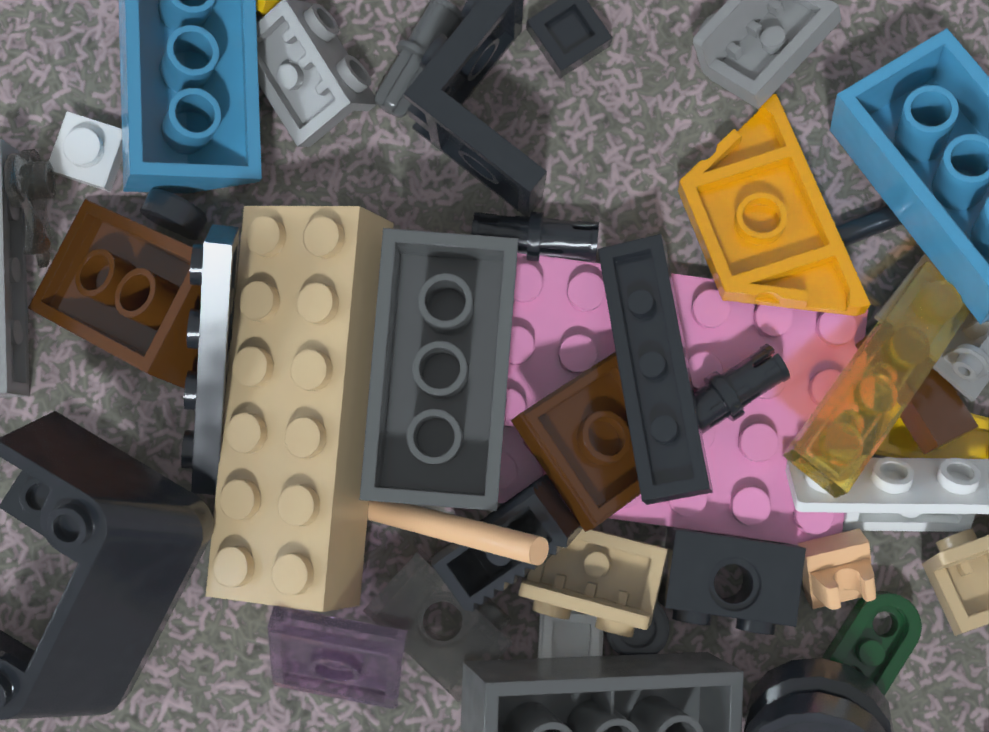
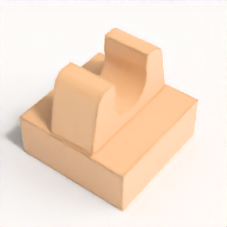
(838, 570)

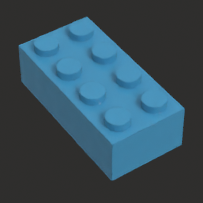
(925, 149)

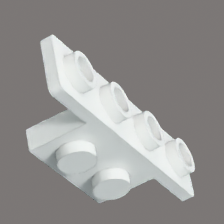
(903, 494)

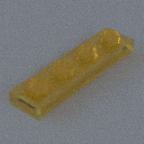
(878, 382)

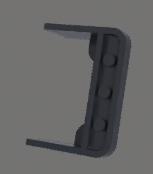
(134, 555)

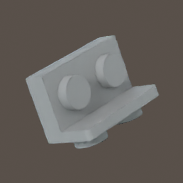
(308, 71)

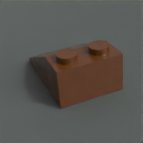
(123, 292)

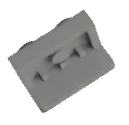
(760, 43)

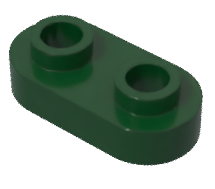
(874, 654)

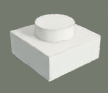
(87, 151)

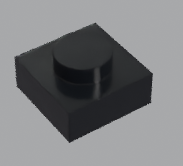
(568, 34)

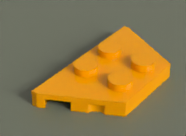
(768, 222)

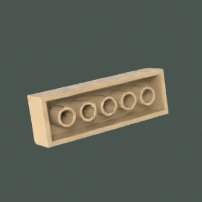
(297, 409)

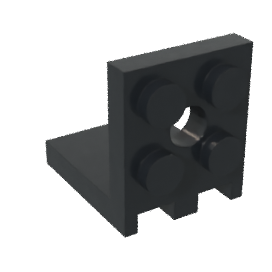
(448, 78)

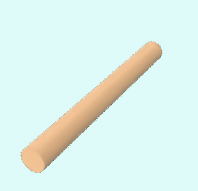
(461, 531)

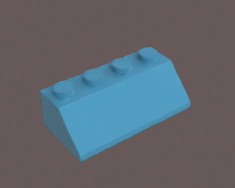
(189, 94)

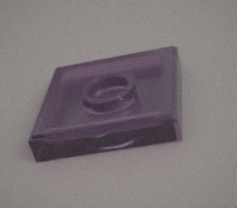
(336, 657)

